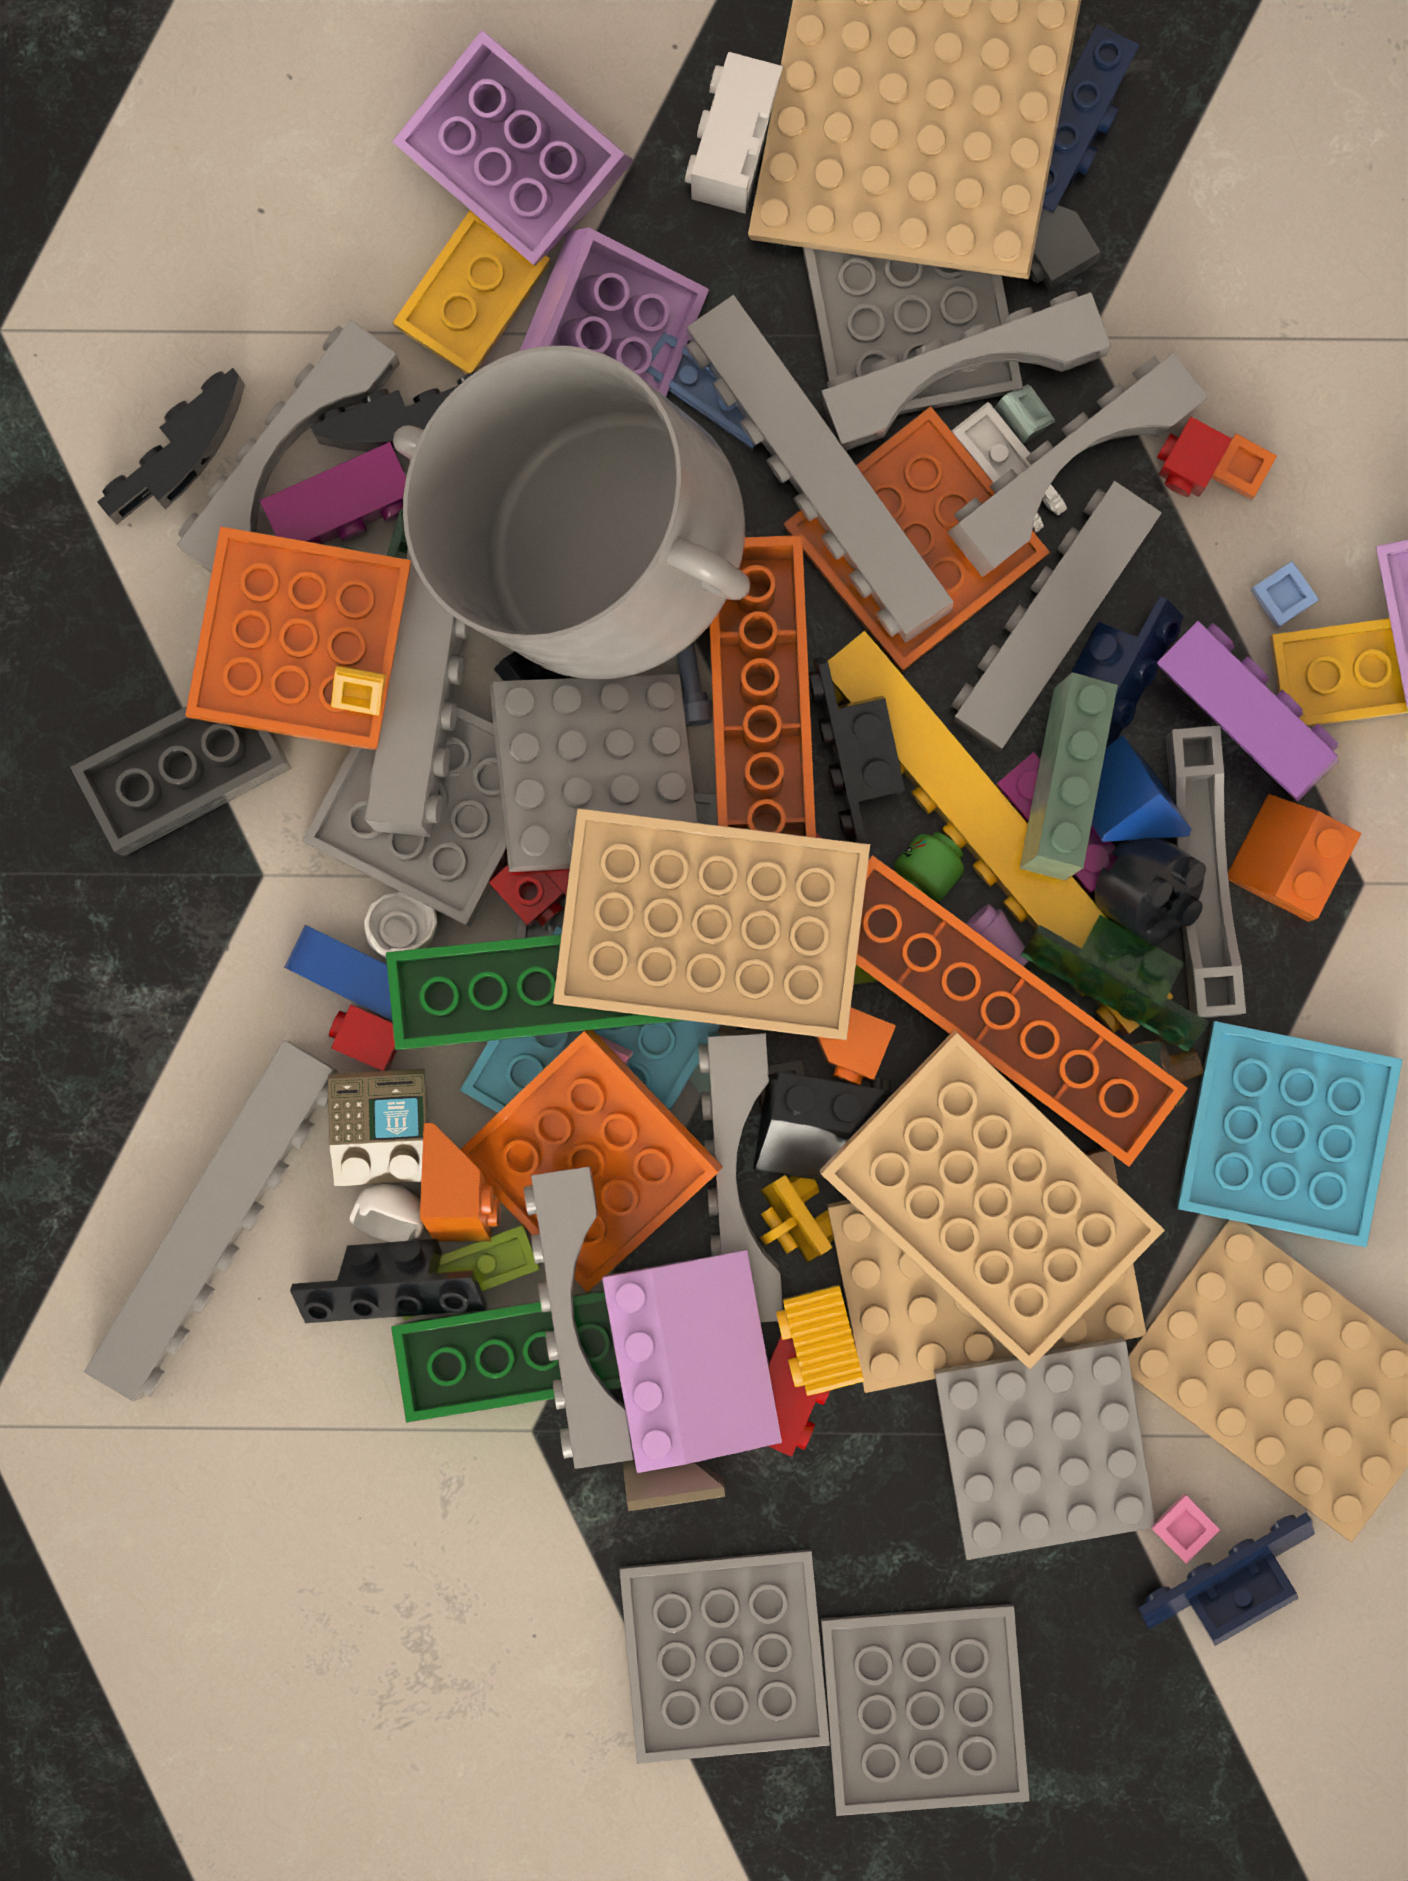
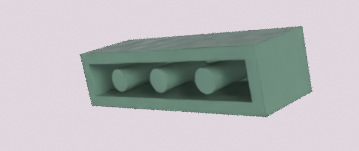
(1068, 776)

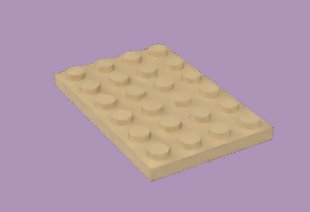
(711, 924)
(991, 1199)
(912, 1326)
(1283, 1376)

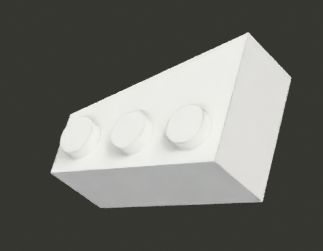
(733, 132)

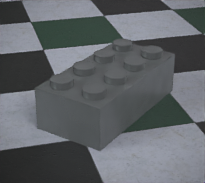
(173, 776)

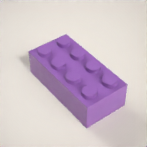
(1248, 711)

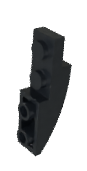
(377, 418)
(194, 438)

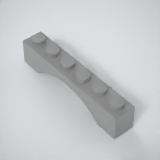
(1055, 337)
(342, 377)
(1005, 521)
(1210, 942)
(737, 1078)
(595, 1417)

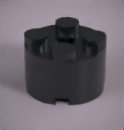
(1151, 888)

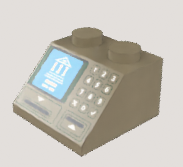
(377, 1126)

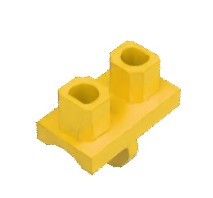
(791, 1220)

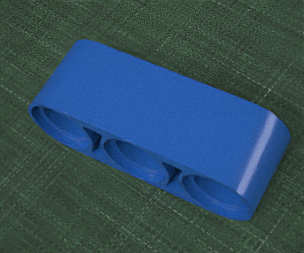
(341, 970)

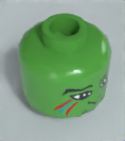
(931, 864)

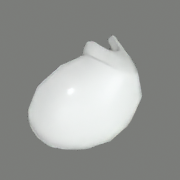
(399, 924)
(388, 1213)

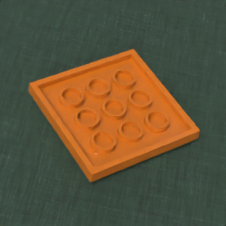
(923, 482)
(282, 623)
(602, 1116)

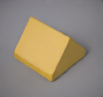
(358, 690)

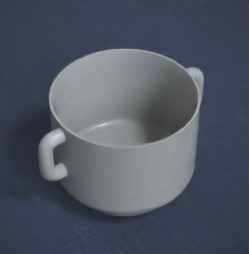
(573, 513)

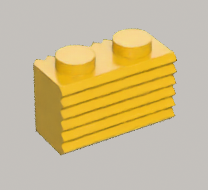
(821, 1340)

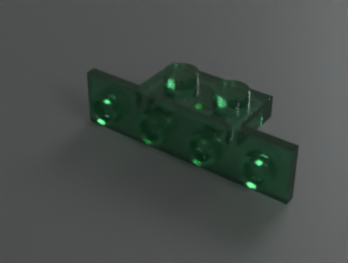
(1121, 974)

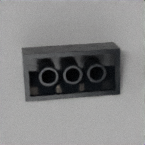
(809, 1122)

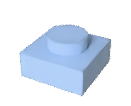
(1284, 594)

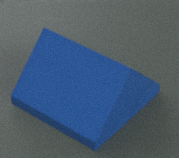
(1133, 799)

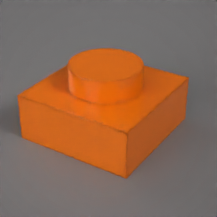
(1244, 466)

